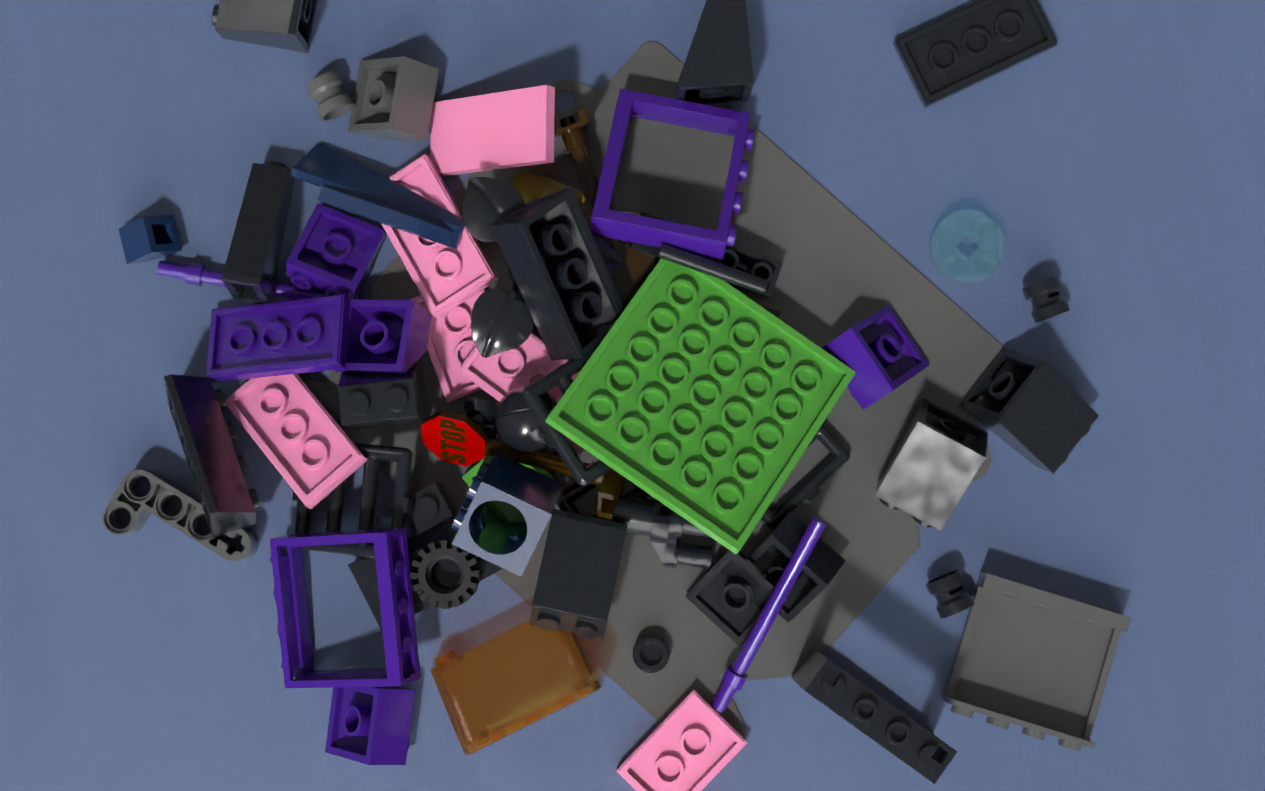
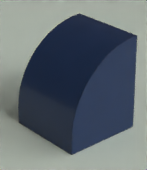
(150, 238)

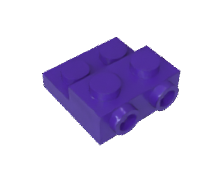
(334, 253)

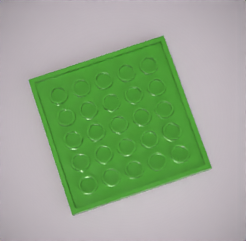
(702, 400)

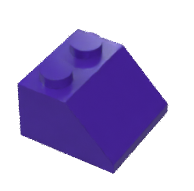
(385, 335)
(879, 354)
(370, 724)

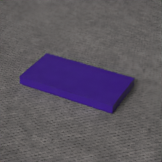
(278, 338)

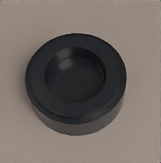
(651, 653)

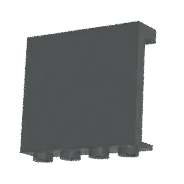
(1033, 660)

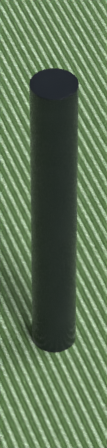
(712, 268)

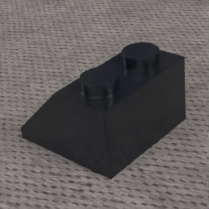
(776, 551)

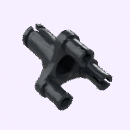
(663, 526)

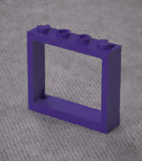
(655, 231)
(395, 609)

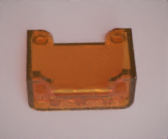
(513, 682)

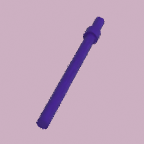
(197, 274)
(735, 674)

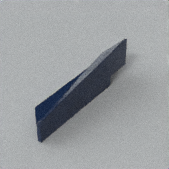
(375, 197)

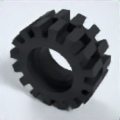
(429, 590)

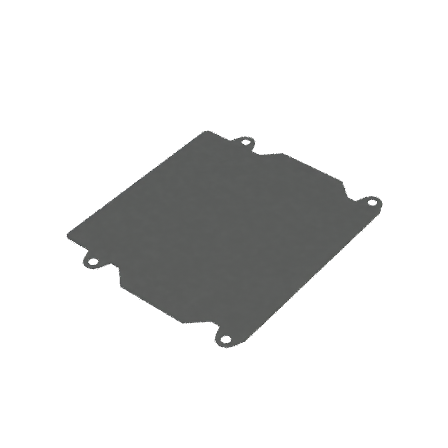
(828, 282)

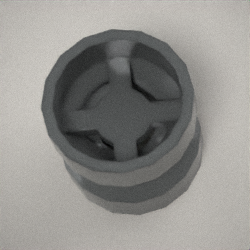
(329, 96)

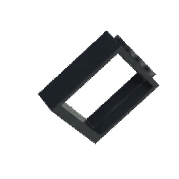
(873, 715)

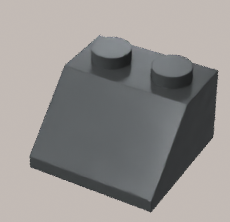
(394, 99)

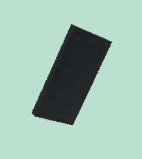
(972, 46)

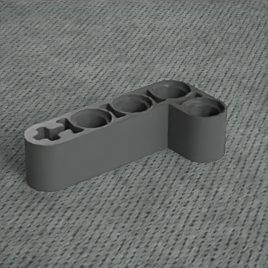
(186, 521)

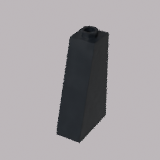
(259, 233)
(444, 574)

